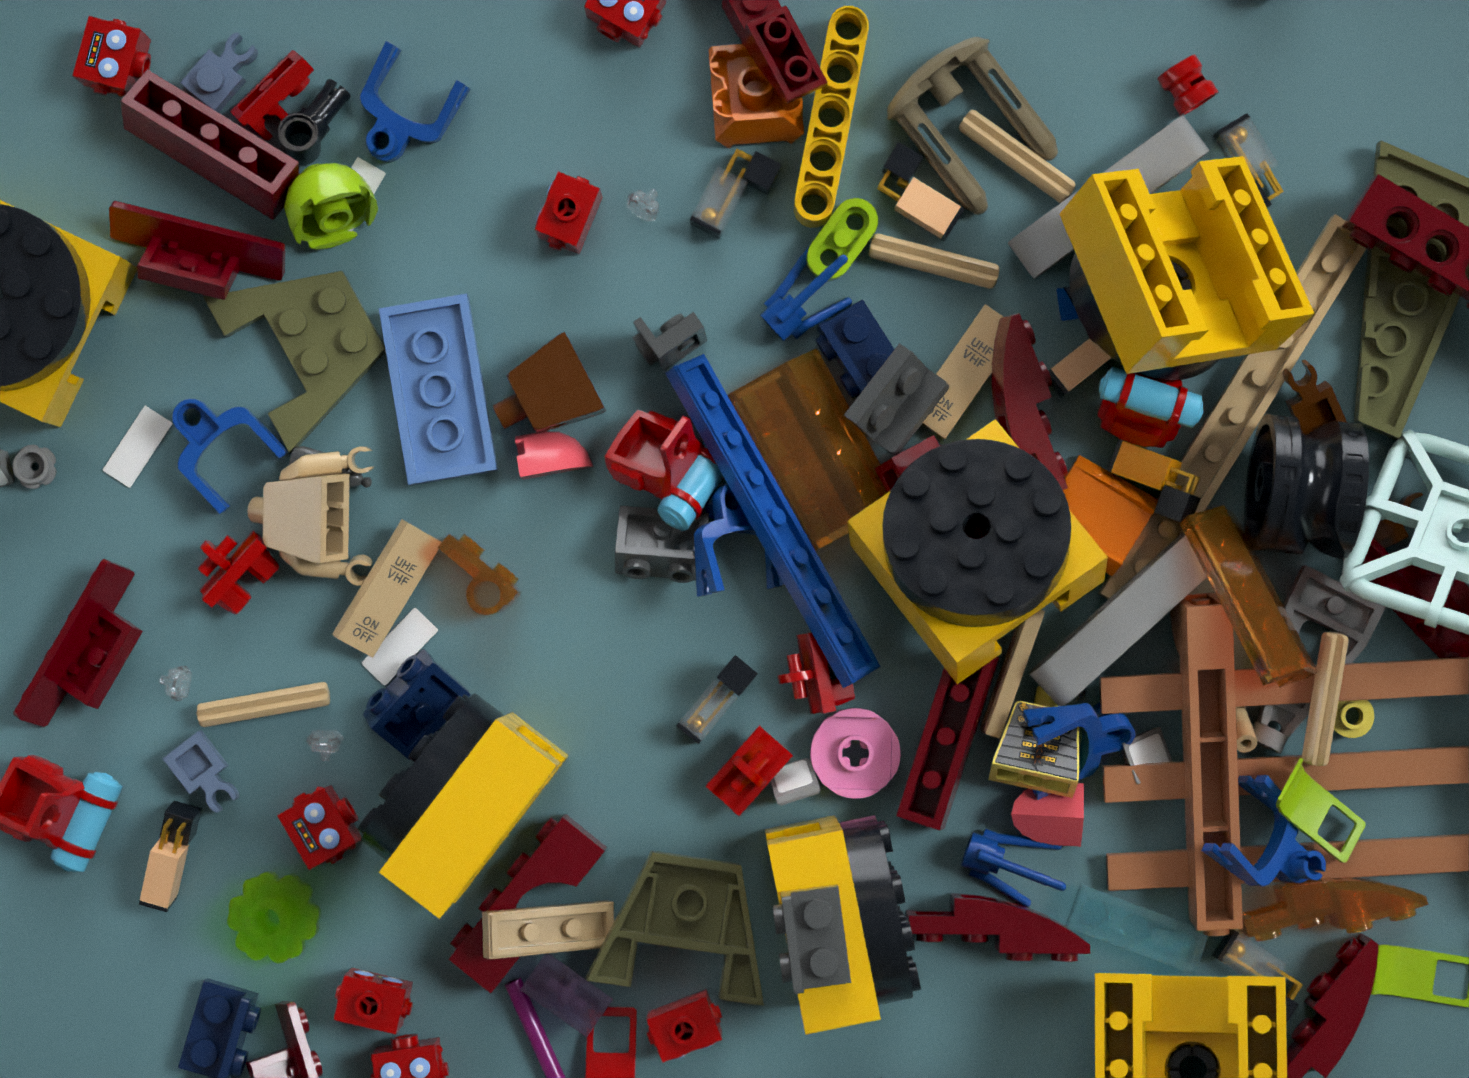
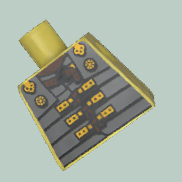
(1042, 767)

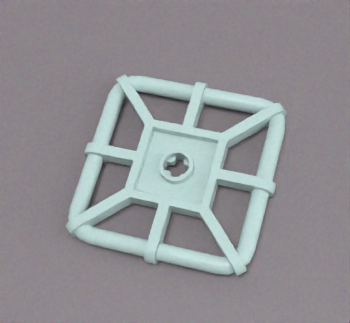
(1432, 542)

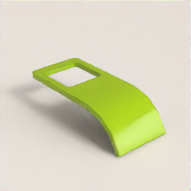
(1306, 805)
(1412, 973)

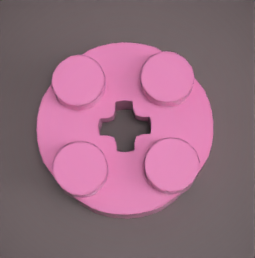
(873, 771)

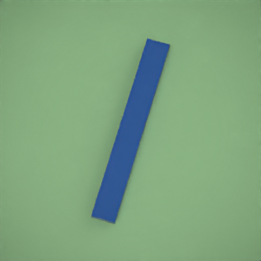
(773, 520)

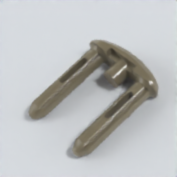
(937, 78)

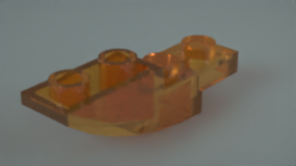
(1346, 901)

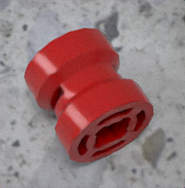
(1187, 85)

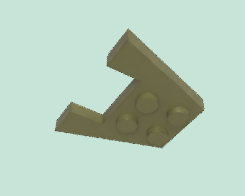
(320, 332)
(685, 906)

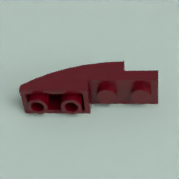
(776, 46)
(1016, 389)
(1016, 928)
(1340, 1005)

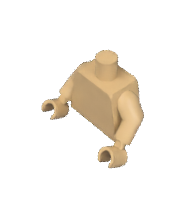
(309, 515)

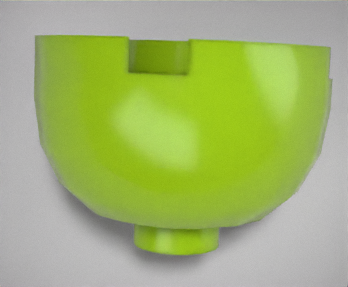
(328, 203)

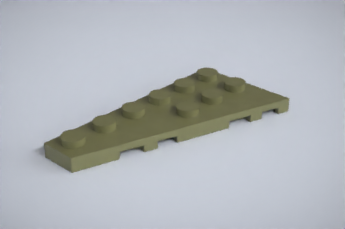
(1400, 310)

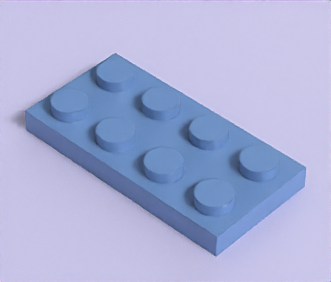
(438, 389)

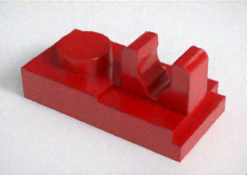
(285, 79)

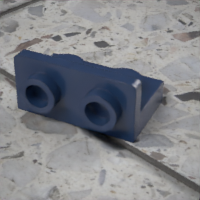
(856, 345)
(413, 702)
(219, 1030)

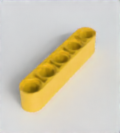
(836, 96)

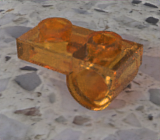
(467, 555)

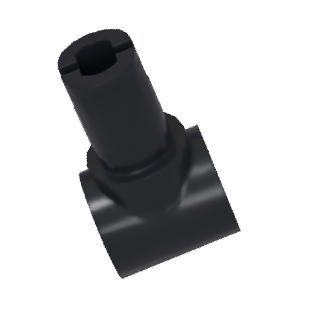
(313, 122)

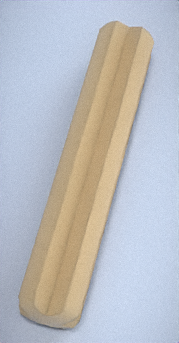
(1017, 156)
(934, 261)
(1325, 698)
(263, 704)

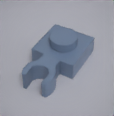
(216, 78)
(198, 766)

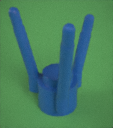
(786, 314)
(985, 856)

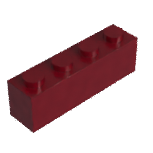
(208, 143)
(945, 747)

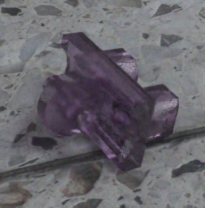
(566, 994)

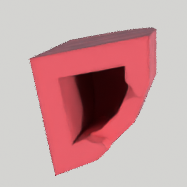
(549, 454)
(1051, 818)

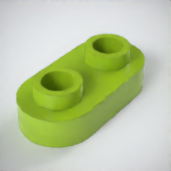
(840, 238)

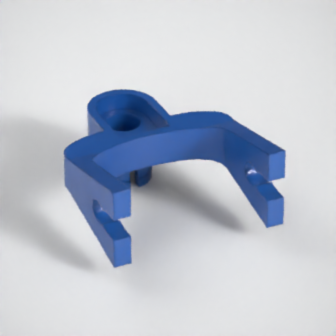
(395, 126)
(205, 433)
(728, 519)
(1100, 732)
(1283, 854)

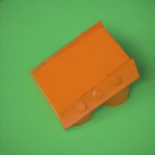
(746, 103)
(1107, 509)

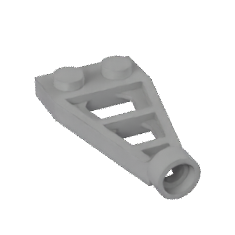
(1329, 605)

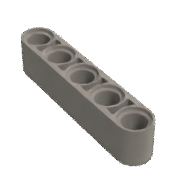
(1158, 161)
(1120, 622)

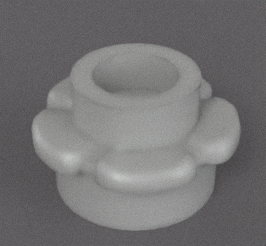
(24, 460)

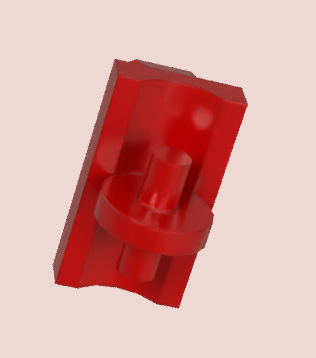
(222, 585)
(812, 679)
(749, 770)

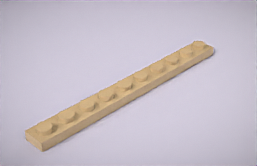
(1247, 397)

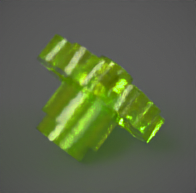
(296, 915)

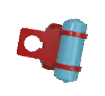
(1146, 408)
(666, 461)
(55, 809)

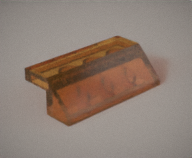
(810, 445)
(1248, 597)

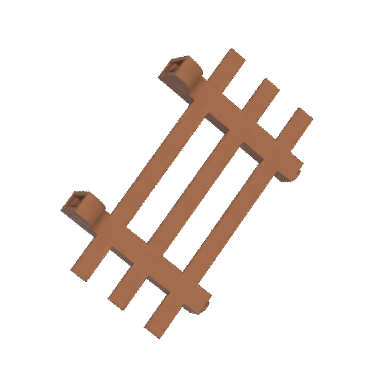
(1208, 776)

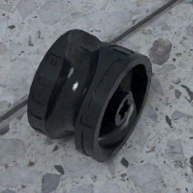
(1306, 487)

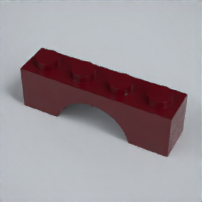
(563, 857)

